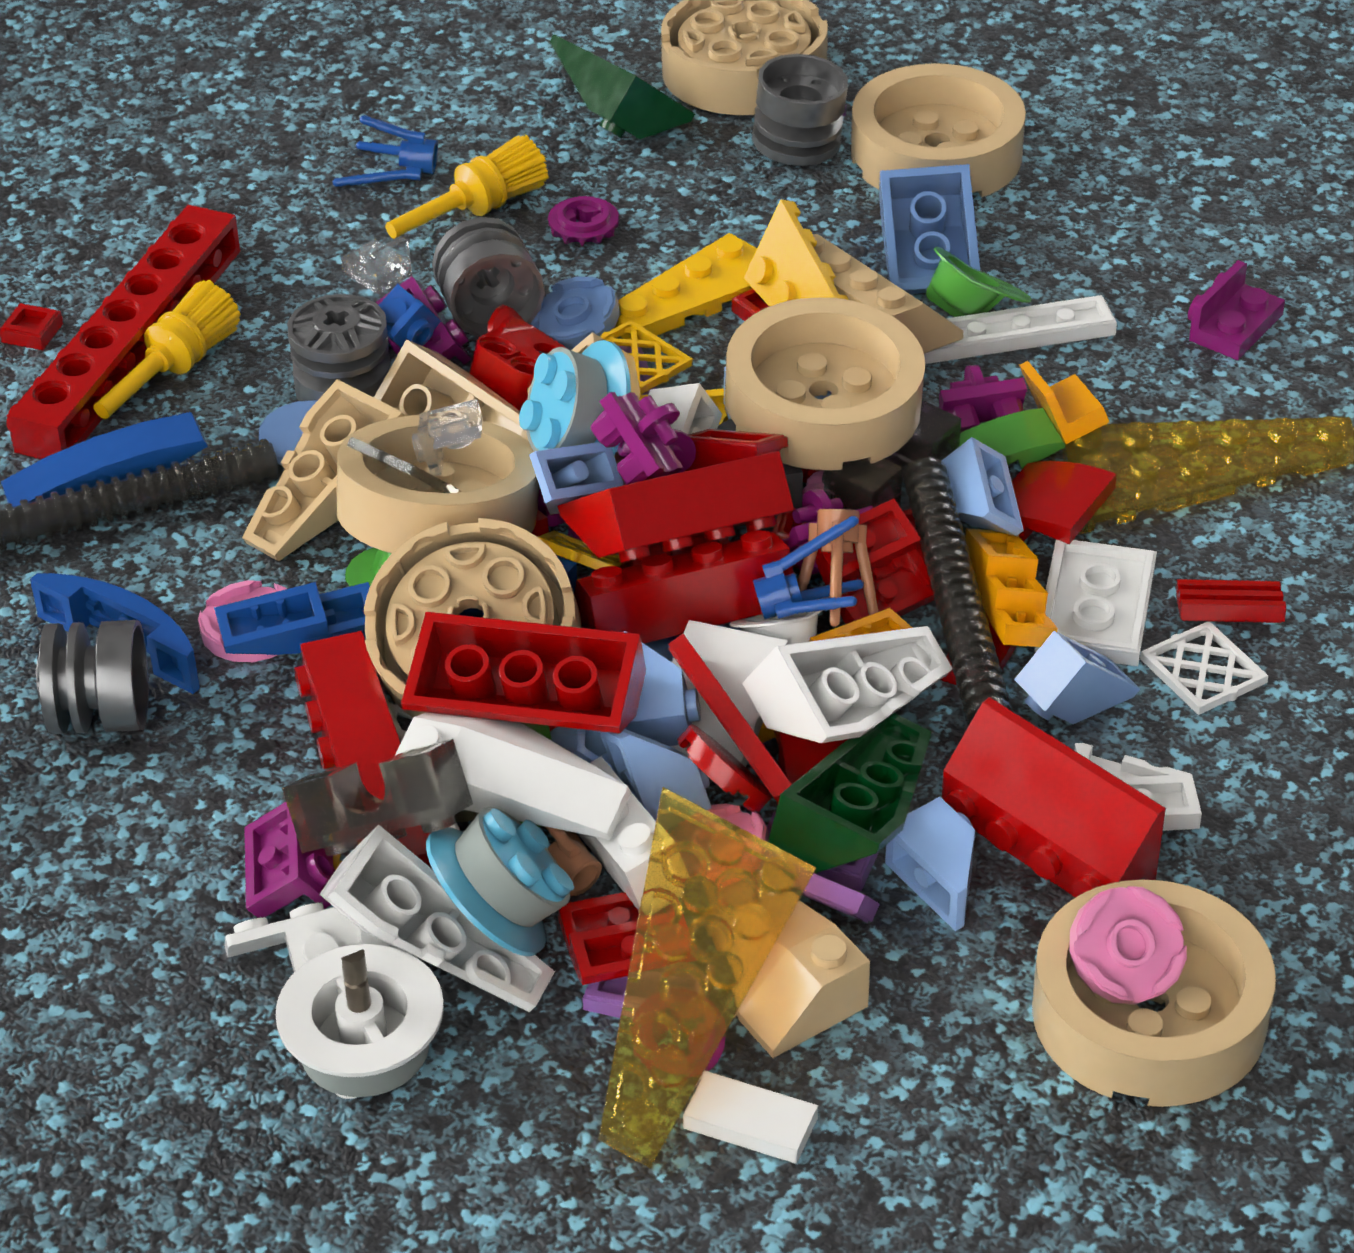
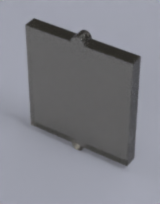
(401, 466)

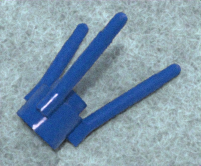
(417, 155)
(781, 594)

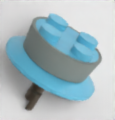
(568, 393)
(501, 878)

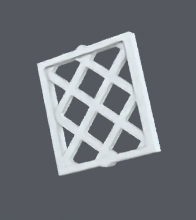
(1178, 684)

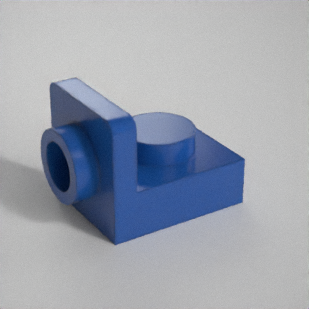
(407, 318)

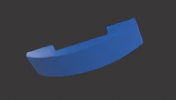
(89, 601)

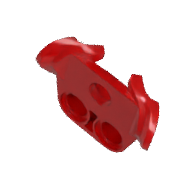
(508, 354)

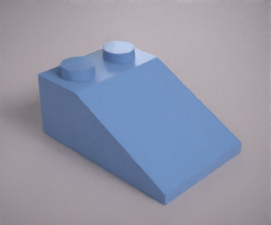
(924, 212)

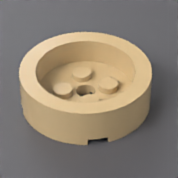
(719, 46)
(915, 107)
(821, 346)
(390, 508)
(456, 569)
(1172, 1056)

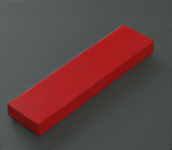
(729, 716)

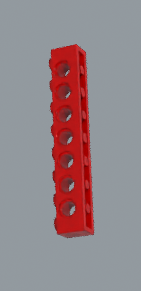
(111, 343)

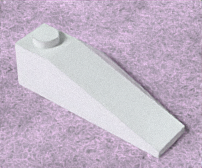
(844, 683)
(525, 773)
(403, 903)

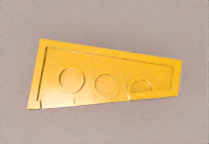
(787, 263)
(690, 287)

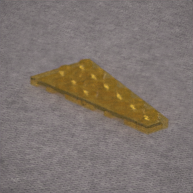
(1205, 460)
(700, 940)

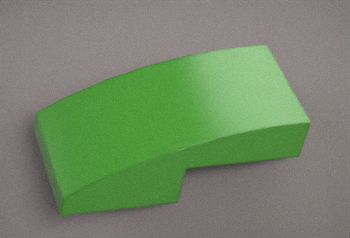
(1019, 436)

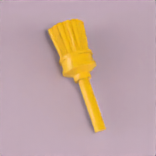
(482, 184)
(178, 340)

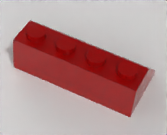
(680, 506)
(667, 591)
(526, 672)
(1051, 804)

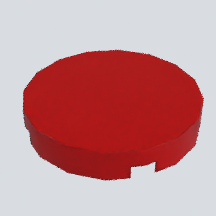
(723, 768)

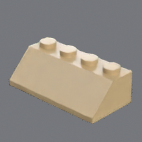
(870, 288)

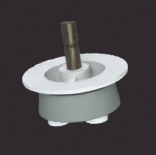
(360, 1018)

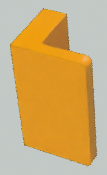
(1067, 404)

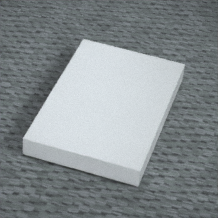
(1101, 596)
(731, 659)

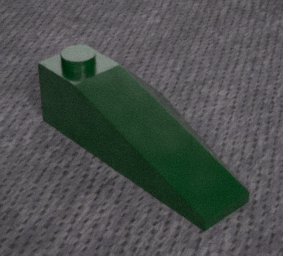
(618, 95)
(853, 796)

